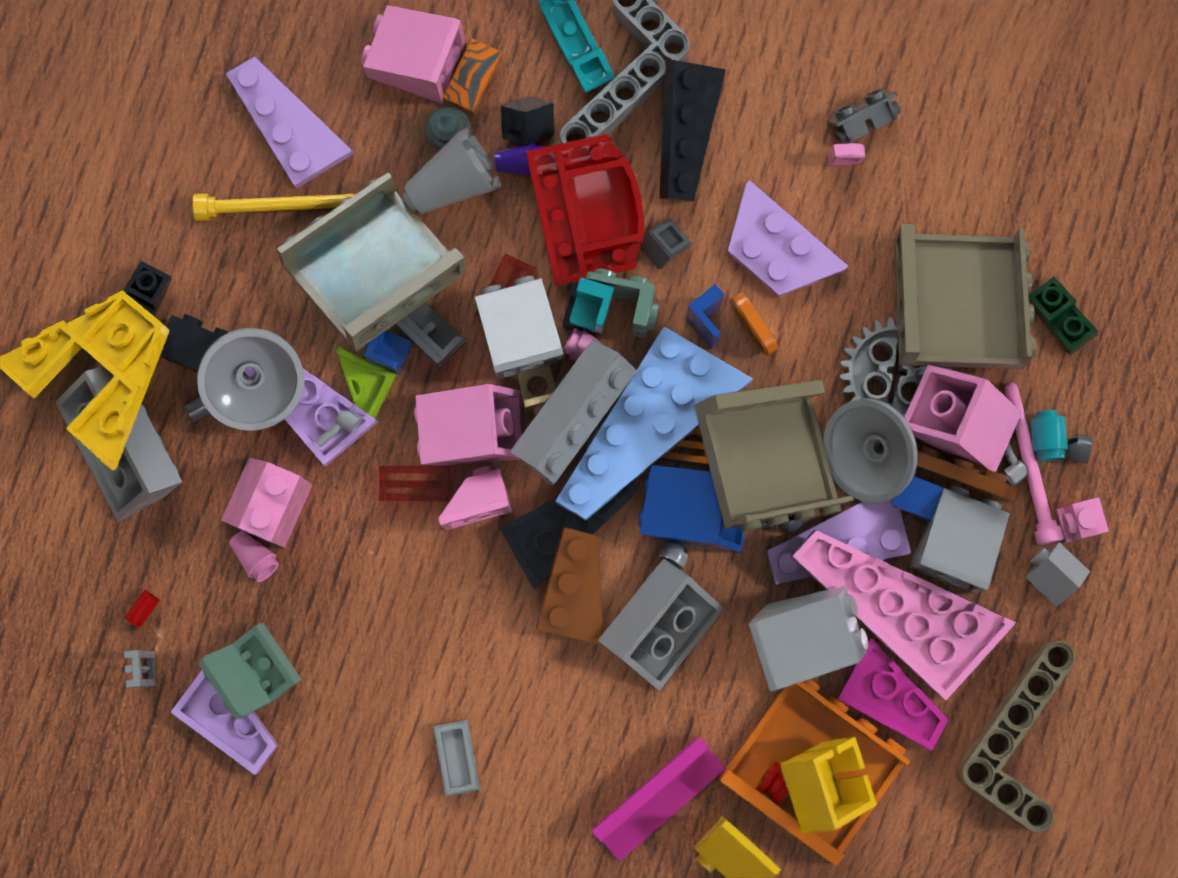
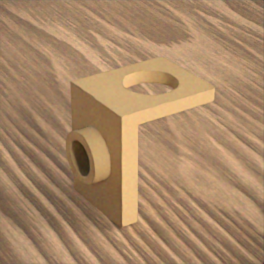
(531, 402)

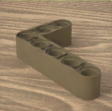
(1011, 734)

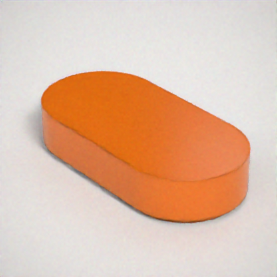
(753, 324)

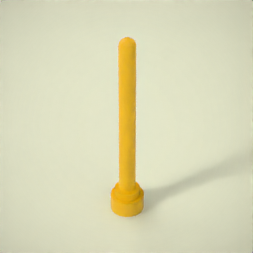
(207, 207)

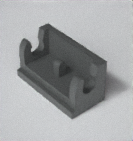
(431, 334)

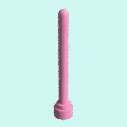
(1047, 529)

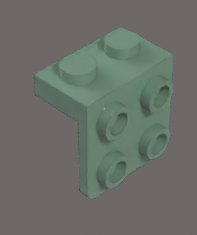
(636, 290)
(250, 672)

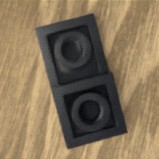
(148, 287)

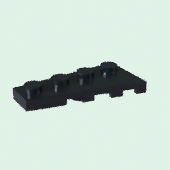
(688, 117)
(537, 533)

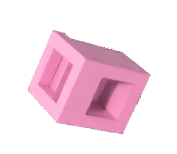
(1082, 520)

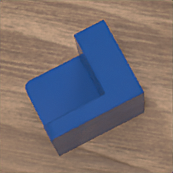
(389, 351)
(919, 499)

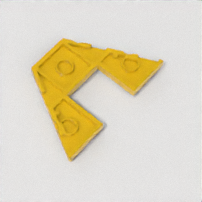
(123, 341)

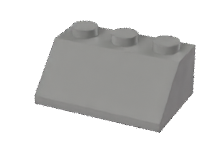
(661, 624)

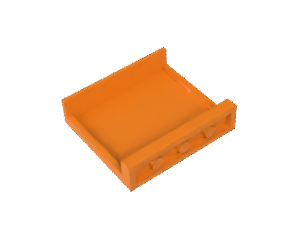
(793, 725)

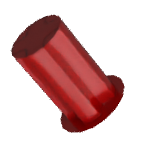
(142, 608)

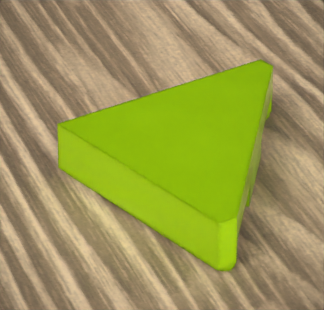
(366, 381)

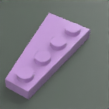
(291, 129)
(866, 527)

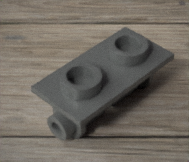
(876, 108)

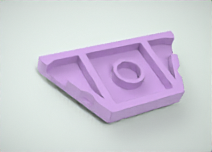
(777, 246)

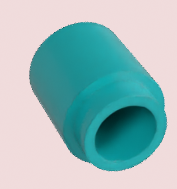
(1049, 435)

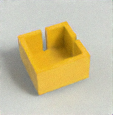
(818, 797)

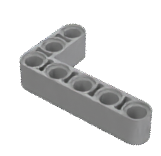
(631, 77)

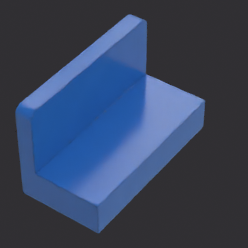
(703, 308)

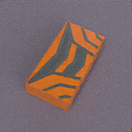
(472, 76)

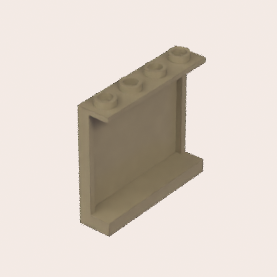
(963, 300)
(768, 455)

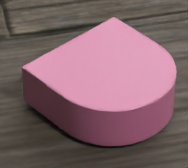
(846, 154)

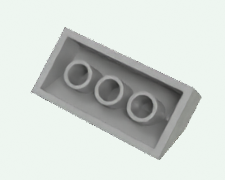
(573, 411)
(144, 467)

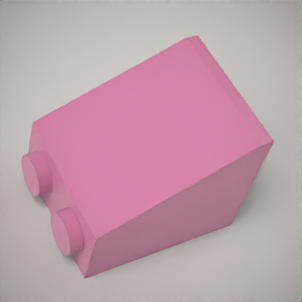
(414, 51)
(962, 417)
(468, 425)
(267, 501)

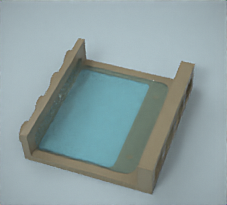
(369, 262)

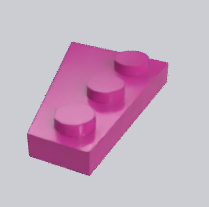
(889, 697)

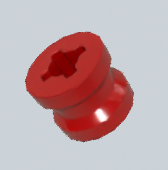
(773, 783)

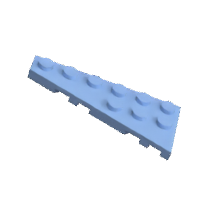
(648, 419)

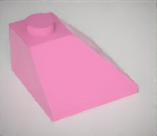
(477, 499)

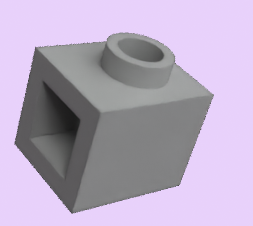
(1056, 573)

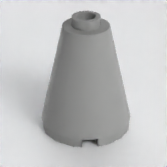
(451, 175)

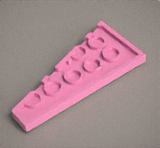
(919, 622)

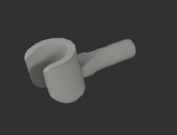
(347, 420)
(1016, 471)

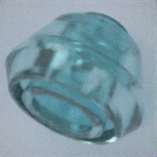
(445, 124)

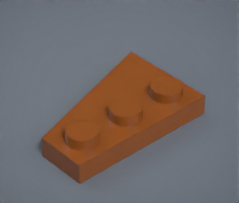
(962, 471)
(573, 589)

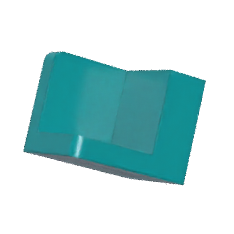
(591, 305)

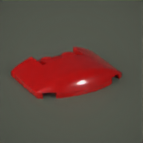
(587, 207)

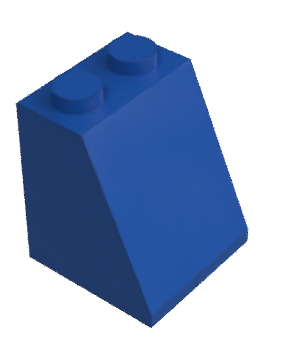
(686, 509)

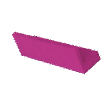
(658, 798)

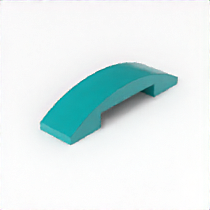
(576, 43)

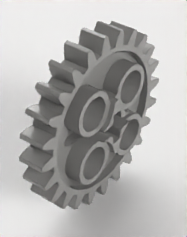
(865, 367)

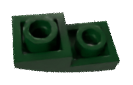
(1061, 316)

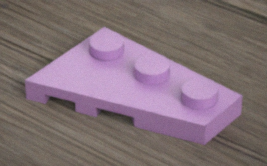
(241, 739)

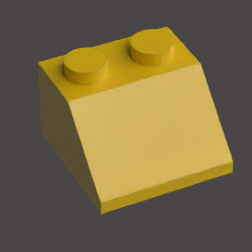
(733, 853)

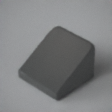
(665, 243)

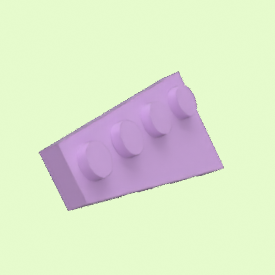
(316, 415)

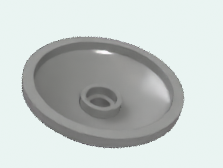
(254, 400)
(855, 451)

